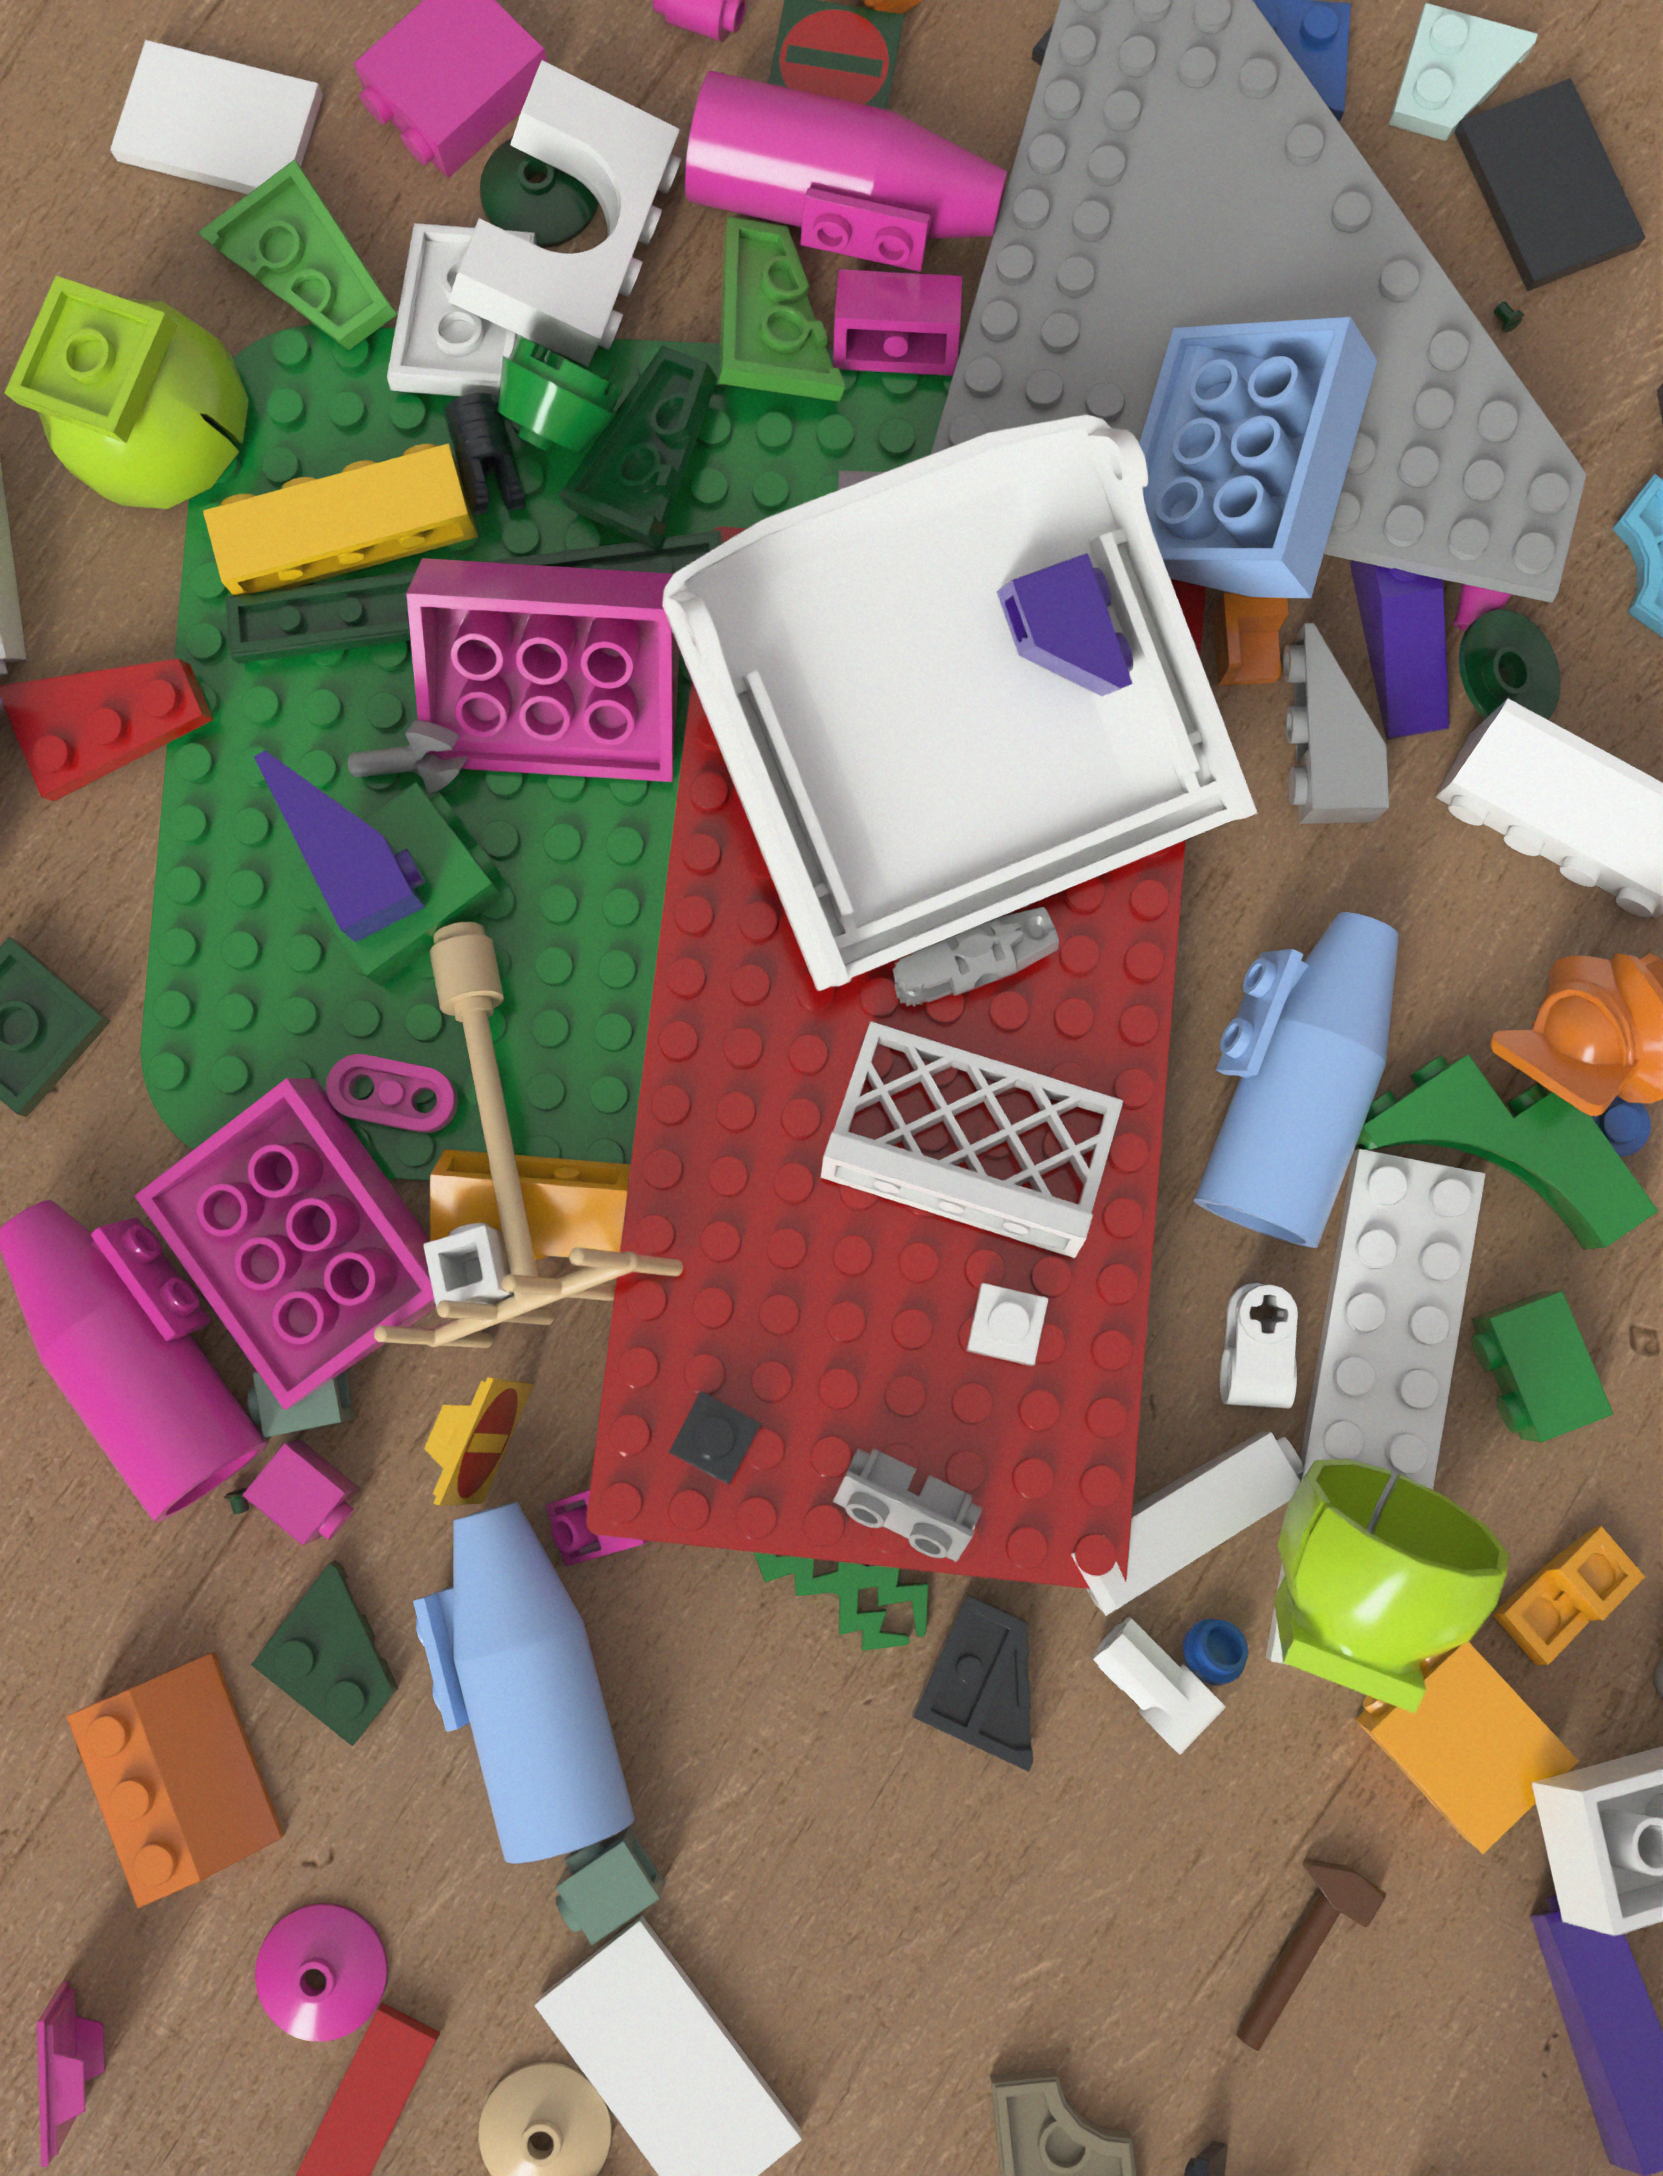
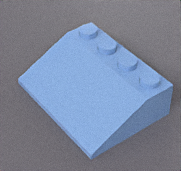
(1253, 450)

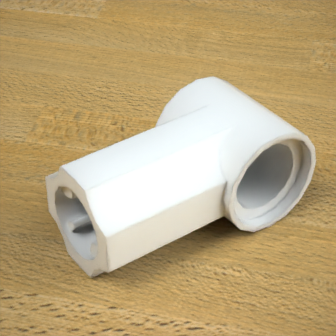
(1168, 1694)

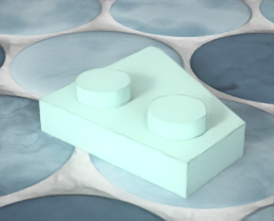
(1453, 69)

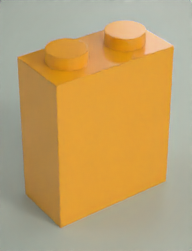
(1469, 1745)

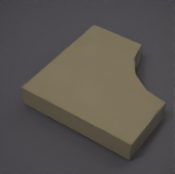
(1047, 2136)

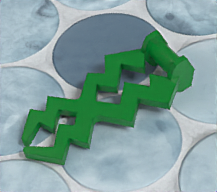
(846, 1584)

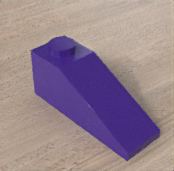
(1405, 647)
(352, 863)

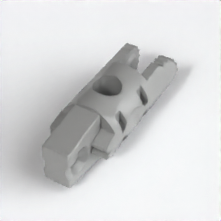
(975, 957)

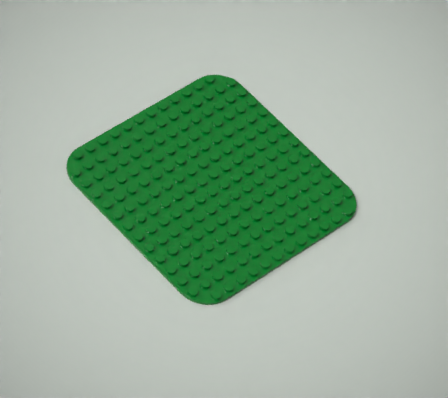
(239, 958)

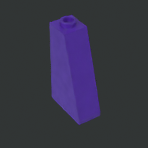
(1611, 2036)

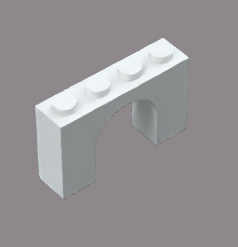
(623, 161)

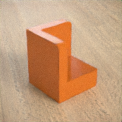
(1248, 638)

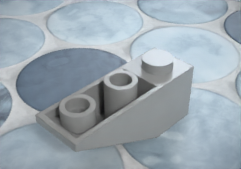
(1338, 748)

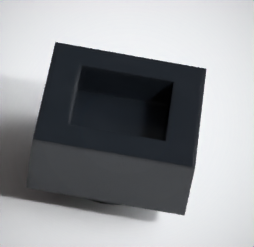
(715, 1438)

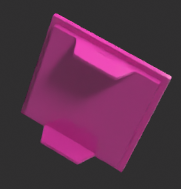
(67, 2057)

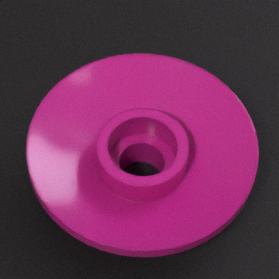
(339, 1946)

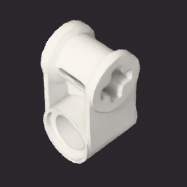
(1259, 1356)

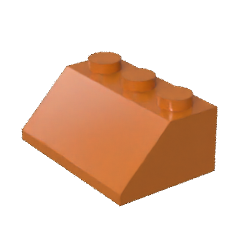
(175, 1778)

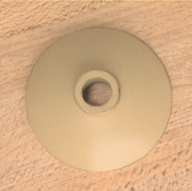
(548, 2100)

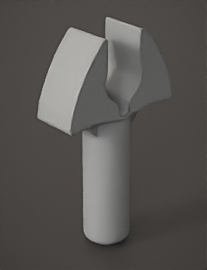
(422, 738)

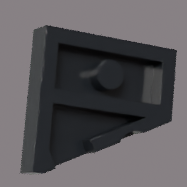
(982, 1683)

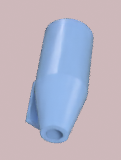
(1309, 1068)
(523, 1674)

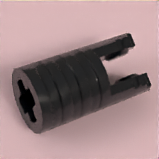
(482, 450)

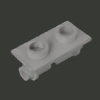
(934, 1522)

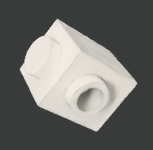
(468, 1265)

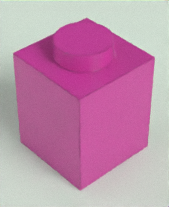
(303, 1493)

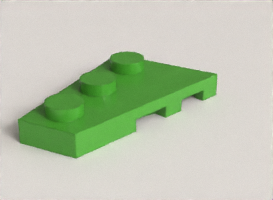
(302, 255)
(767, 319)

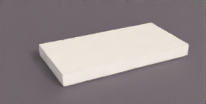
(666, 2061)

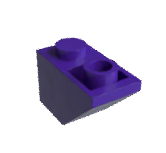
(1065, 625)

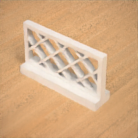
(960, 1192)

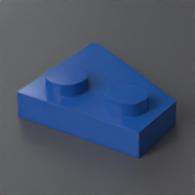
(1317, 40)

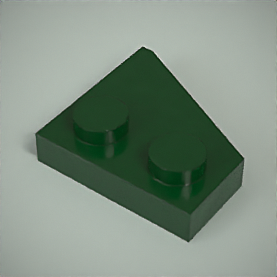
(329, 1658)

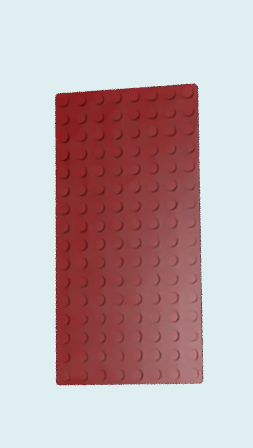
(852, 1310)

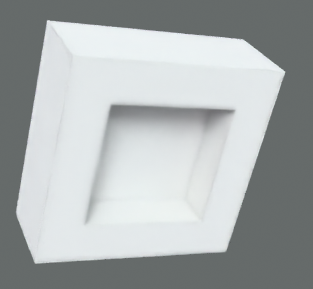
(1007, 1324)

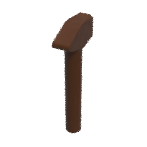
(1340, 1892)

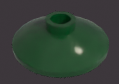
(550, 209)
(1508, 659)

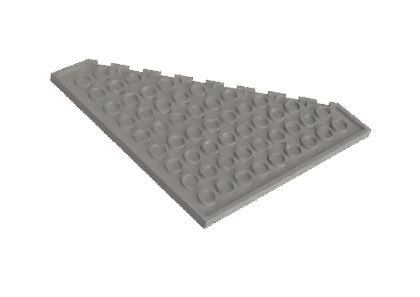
(1206, 183)

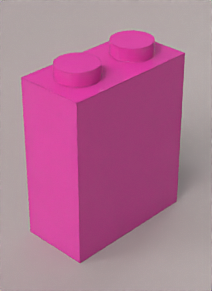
(450, 78)

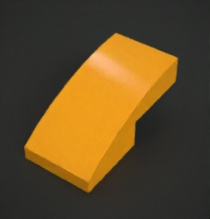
(1567, 1594)

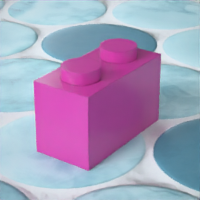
(897, 322)

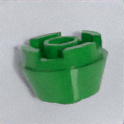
(554, 398)

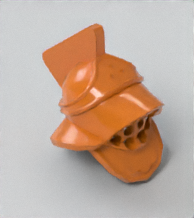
(1595, 1032)

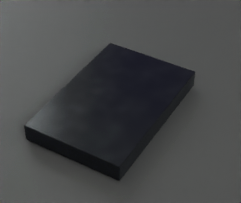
(1549, 184)

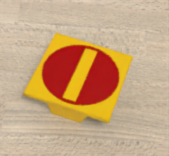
(473, 1440)

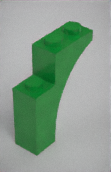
(1540, 1143)

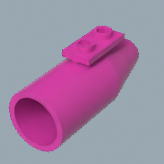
(838, 169)
(120, 1348)

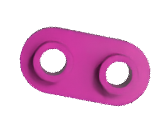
(394, 1093)

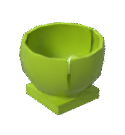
(127, 394)
(1386, 1599)

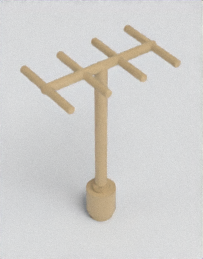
(470, 990)

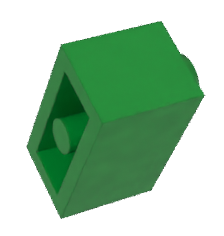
(1540, 1367)

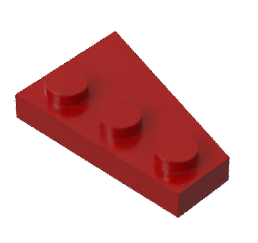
(101, 720)

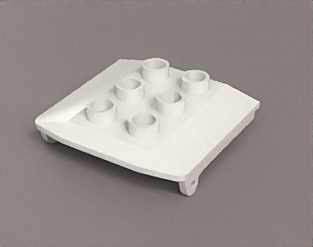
(895, 734)

